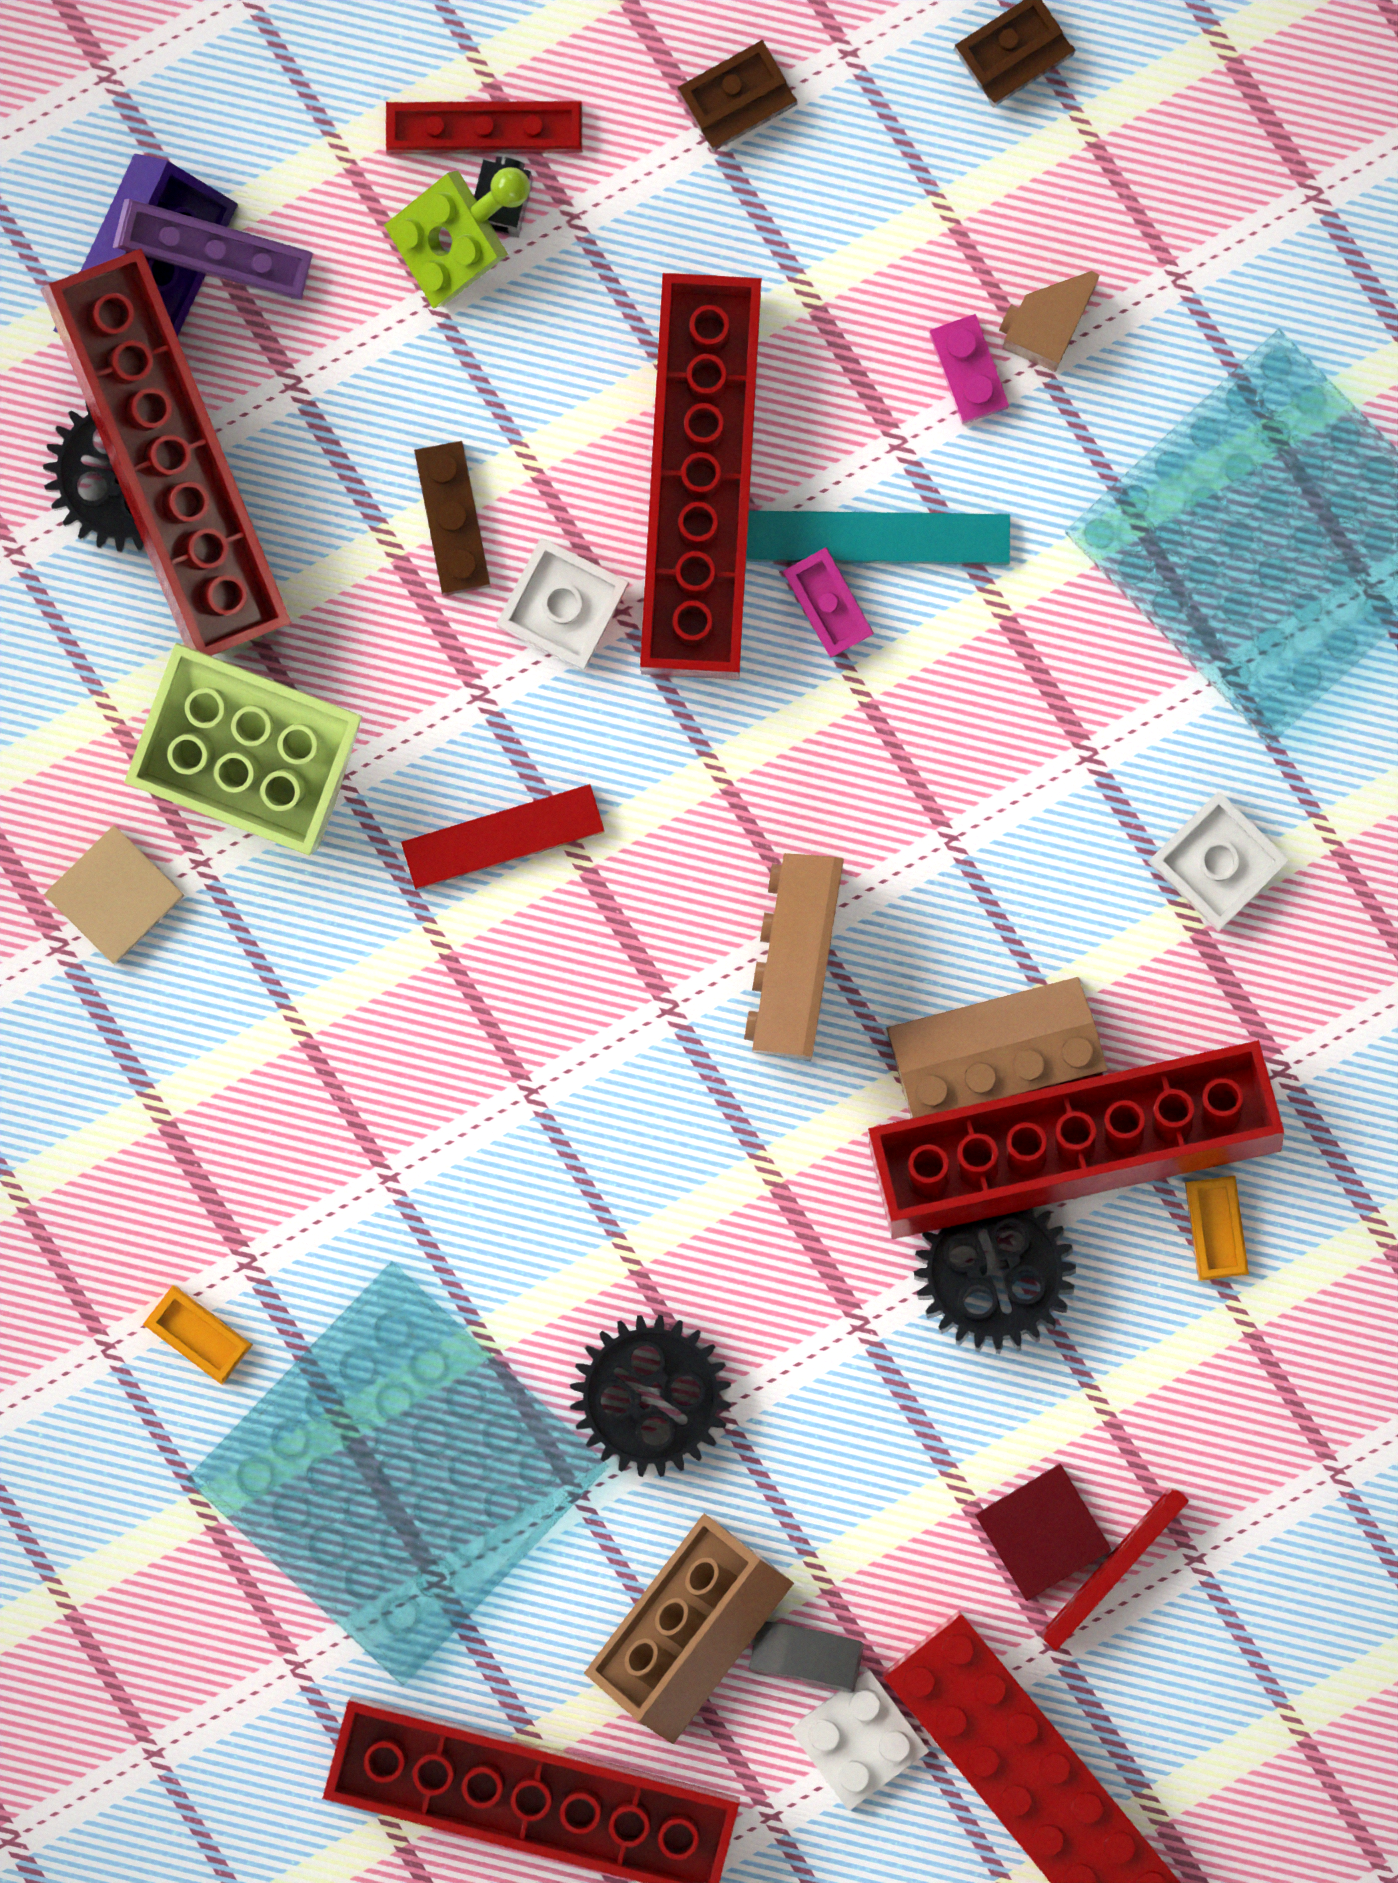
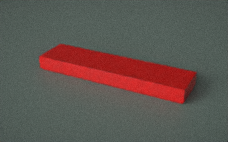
(483, 127)
(502, 837)
(1113, 1568)

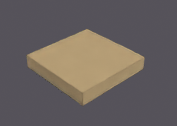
(114, 895)

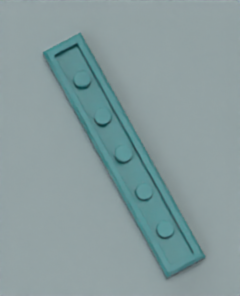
(880, 537)

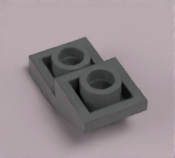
(807, 1656)

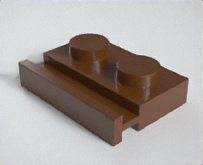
(1014, 50)
(737, 95)

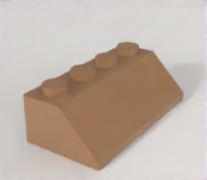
(796, 957)
(997, 1048)
(688, 1629)

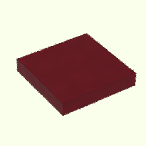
(1043, 1532)

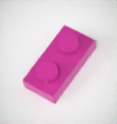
(968, 369)
(828, 602)

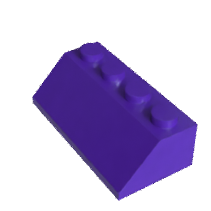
(173, 189)

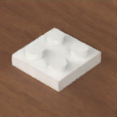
(562, 604)
(1218, 861)
(858, 1740)

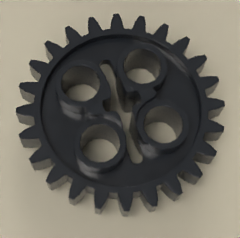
(104, 516)
(952, 1284)
(622, 1432)

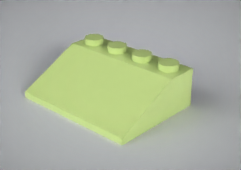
(244, 750)

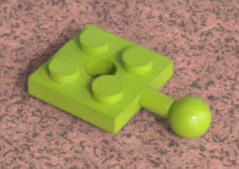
(474, 241)

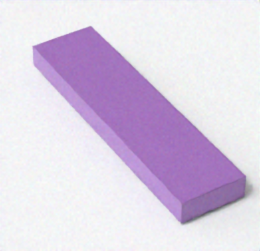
(213, 249)

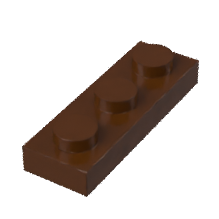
(452, 518)

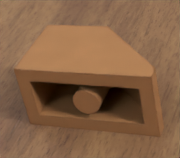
(1048, 320)

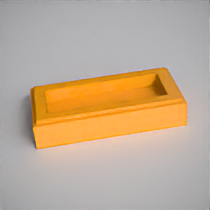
(1216, 1228)
(198, 1334)

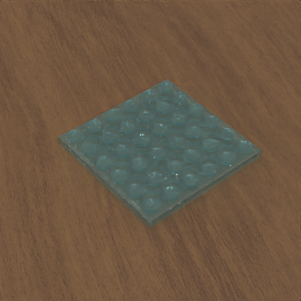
(1260, 536)
(397, 1473)

